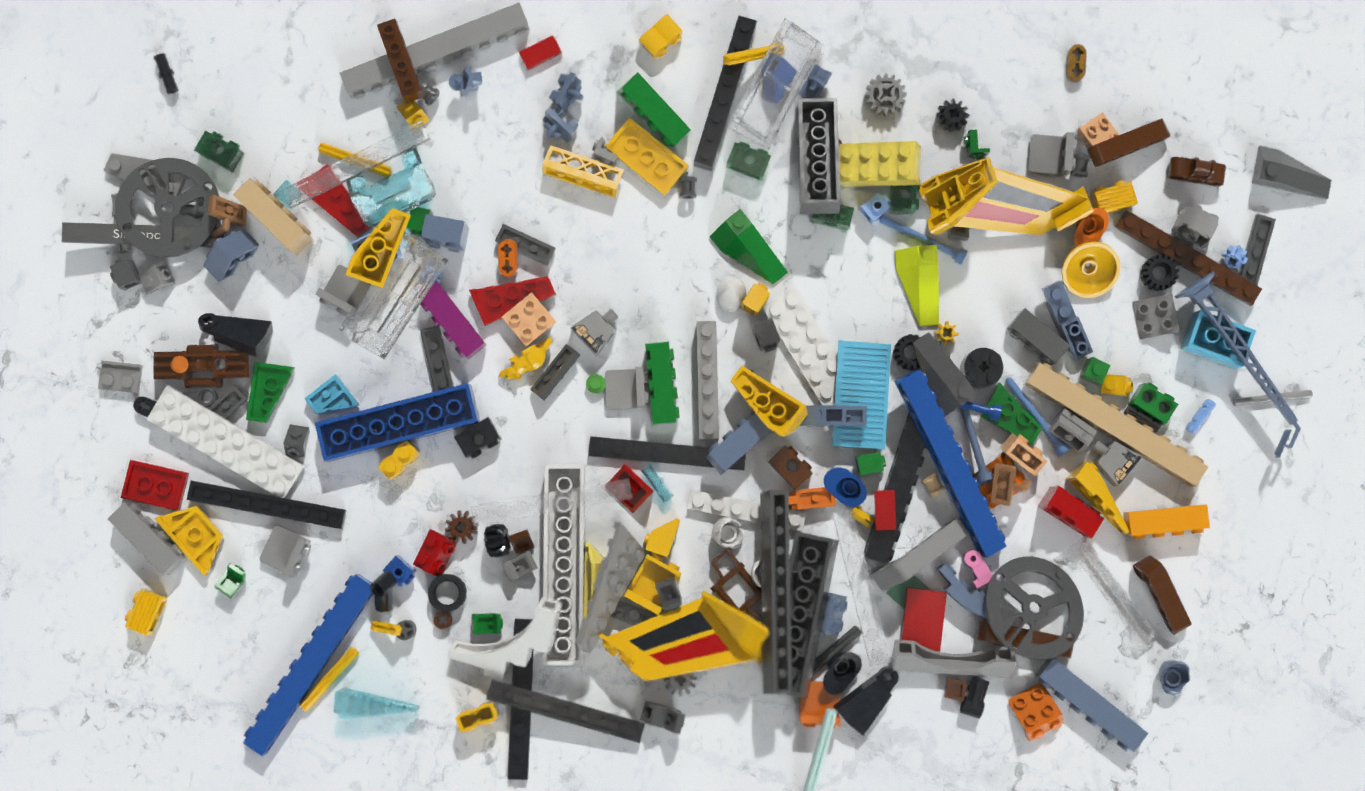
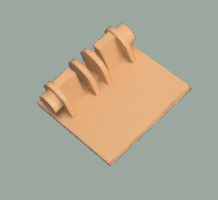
(1097, 130)
(528, 319)

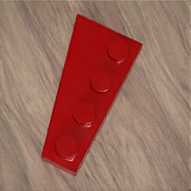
(340, 206)
(496, 301)

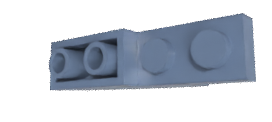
(1066, 321)
(835, 416)
(958, 590)

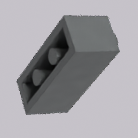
(1038, 337)

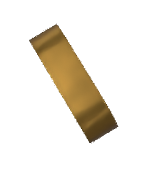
(1080, 63)

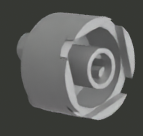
(1195, 226)

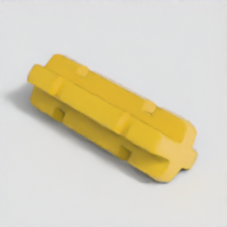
(385, 628)

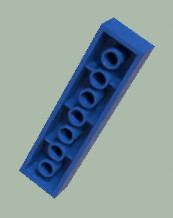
(397, 422)

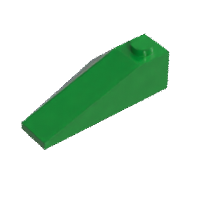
(743, 243)

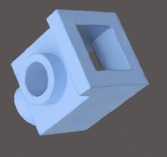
(870, 212)

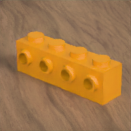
(1167, 520)

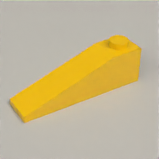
(376, 254)
(772, 405)
(1093, 488)

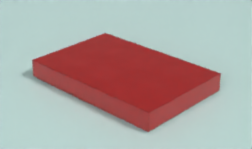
(154, 485)
(924, 617)

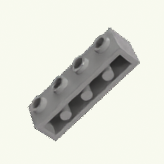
(146, 538)

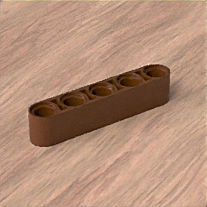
(1128, 142)
(986, 634)

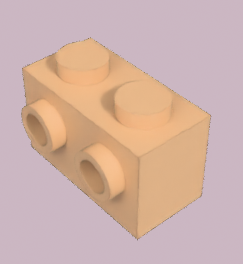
(1023, 454)

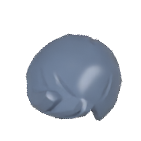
(1174, 676)

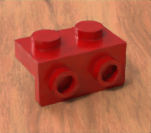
(435, 553)

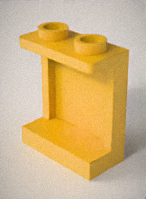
(643, 589)

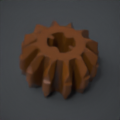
(456, 522)

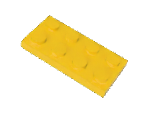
(647, 156)

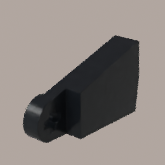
(238, 333)
(867, 700)

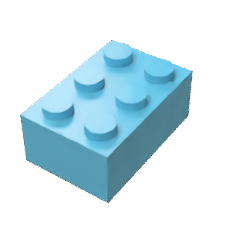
(1206, 341)

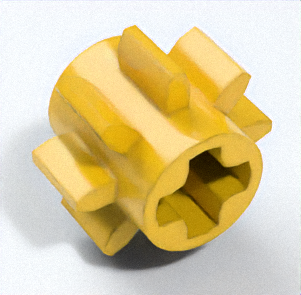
(941, 330)

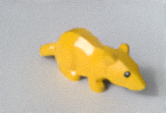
(531, 360)

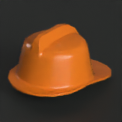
(1091, 227)

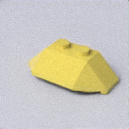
(592, 564)

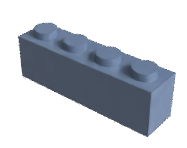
(737, 443)

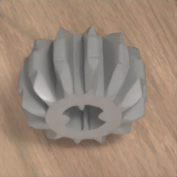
(680, 687)

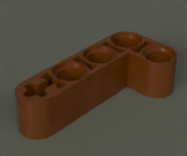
(1164, 593)

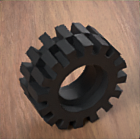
(1151, 281)
(899, 354)

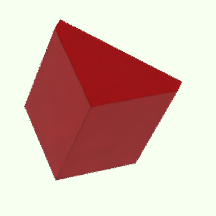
(639, 489)

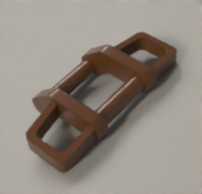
(739, 568)

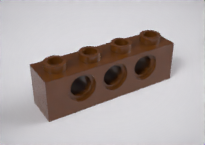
(400, 60)

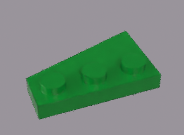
(266, 390)
(1012, 417)

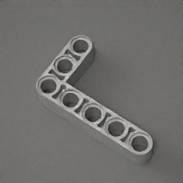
(920, 555)

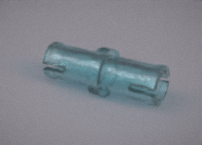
(657, 483)

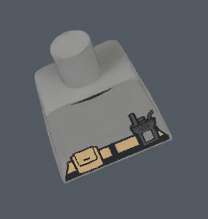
(595, 330)
(1114, 461)

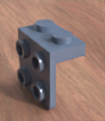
(835, 607)

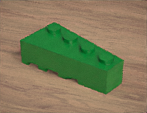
(653, 110)
(661, 384)

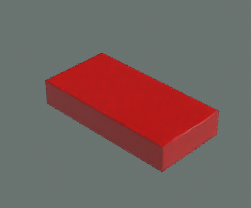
(540, 52)
(884, 510)

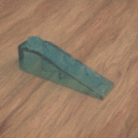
(356, 703)

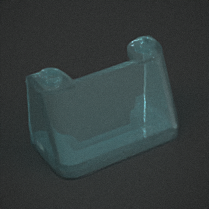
(399, 191)

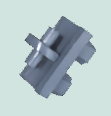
(466, 81)
(815, 82)
(569, 91)
(557, 126)

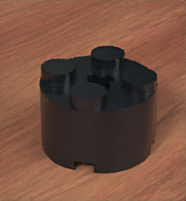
(990, 361)

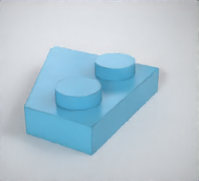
(331, 397)

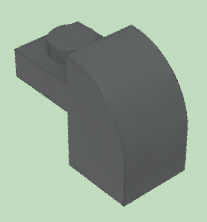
(663, 717)

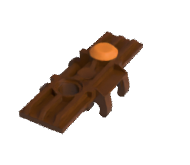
(200, 358)

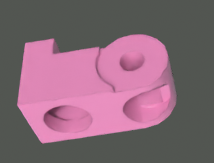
(978, 568)

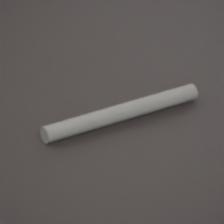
(1265, 399)

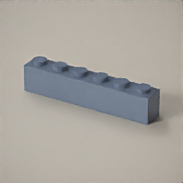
(1092, 704)

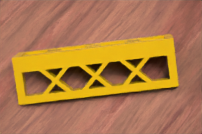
(579, 177)

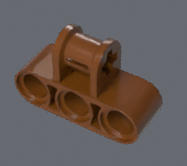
(1197, 171)

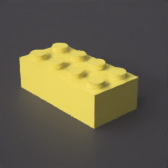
(879, 164)

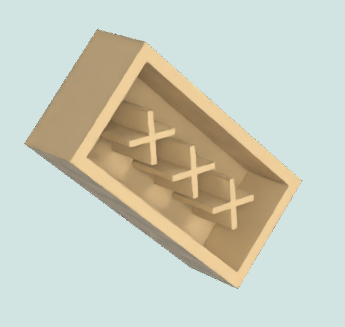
(270, 213)

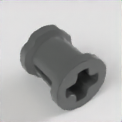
(1081, 165)
(688, 187)

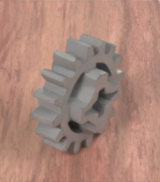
(890, 100)

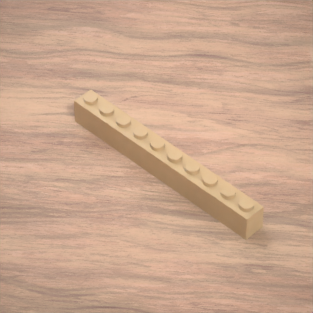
(1116, 425)

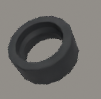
(432, 593)

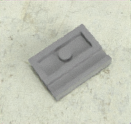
(120, 377)

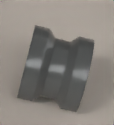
(430, 93)
(411, 631)

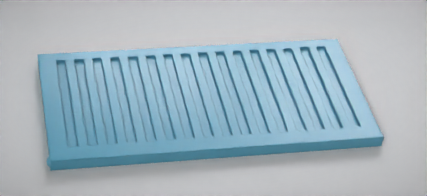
(863, 381)

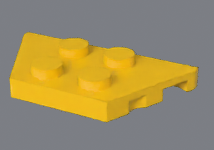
(193, 535)

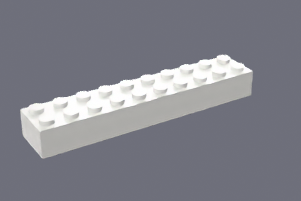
(565, 564)

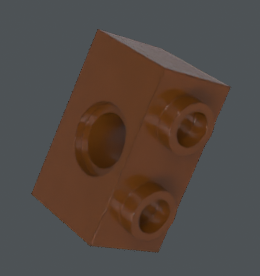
(779, 463)

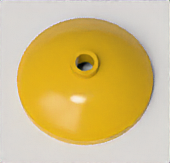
(1095, 278)

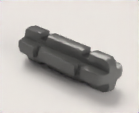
(1142, 418)

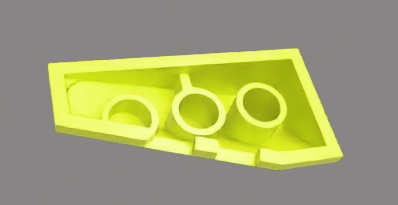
(920, 280)

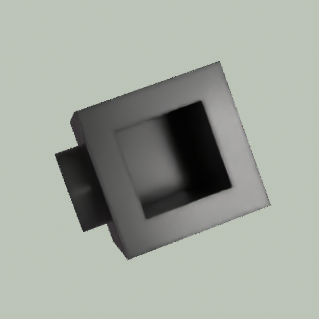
(125, 274)

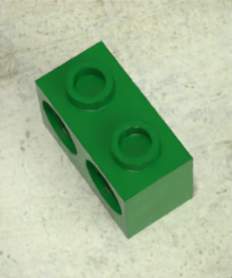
(1151, 407)

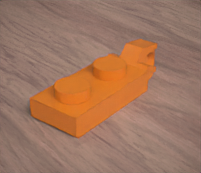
(811, 499)

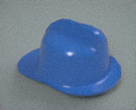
(845, 486)

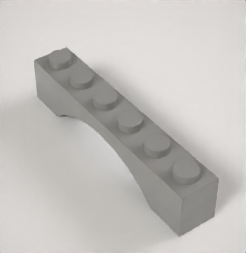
(707, 380)
(991, 662)

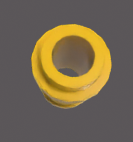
(860, 515)

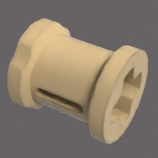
(933, 484)

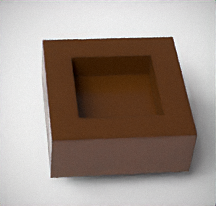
(521, 541)
(955, 689)

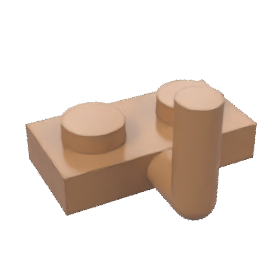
(228, 212)
(1005, 484)

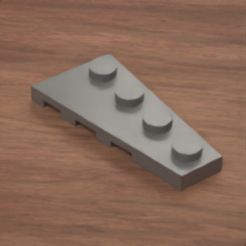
(123, 165)

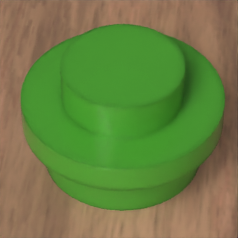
(595, 383)

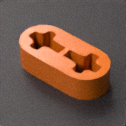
(504, 256)

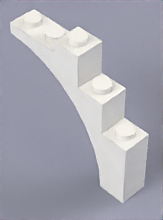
(518, 649)

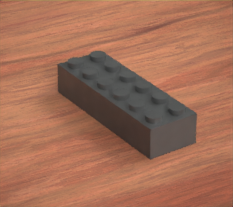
(818, 156)

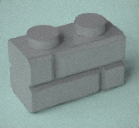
(1072, 430)

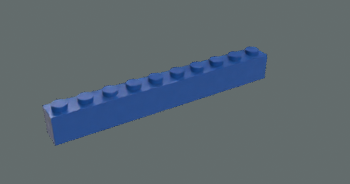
(950, 463)
(309, 665)

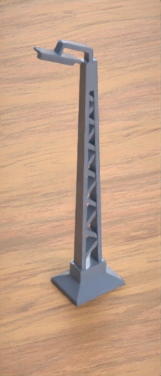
(1199, 291)

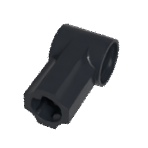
(382, 591)
(974, 700)

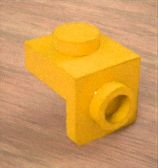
(412, 112)
(1117, 385)

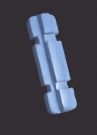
(1200, 416)

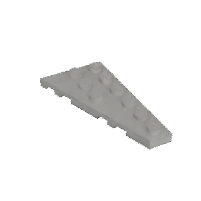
(610, 585)

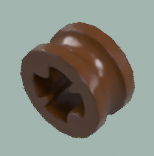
(436, 620)

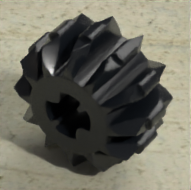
(959, 118)
(497, 540)

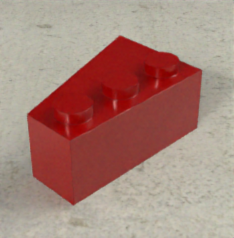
(1071, 511)

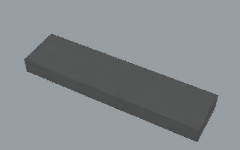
(1257, 247)
(436, 358)

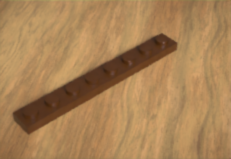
(1188, 257)

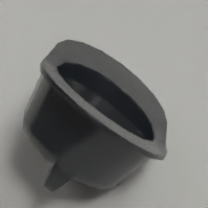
(841, 672)

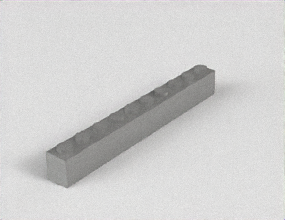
(438, 49)

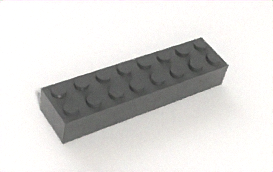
(810, 580)

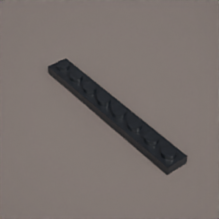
(653, 452)
(266, 504)
(565, 711)
(520, 719)

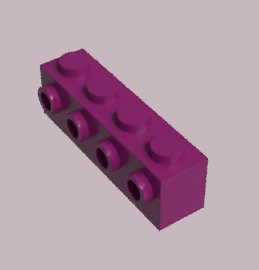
(453, 321)

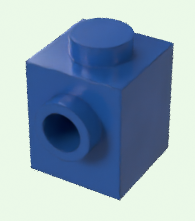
(401, 570)

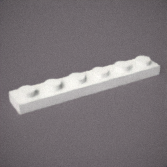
(737, 508)

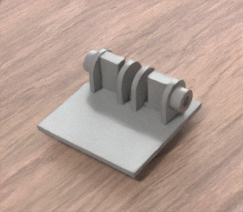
(1156, 316)

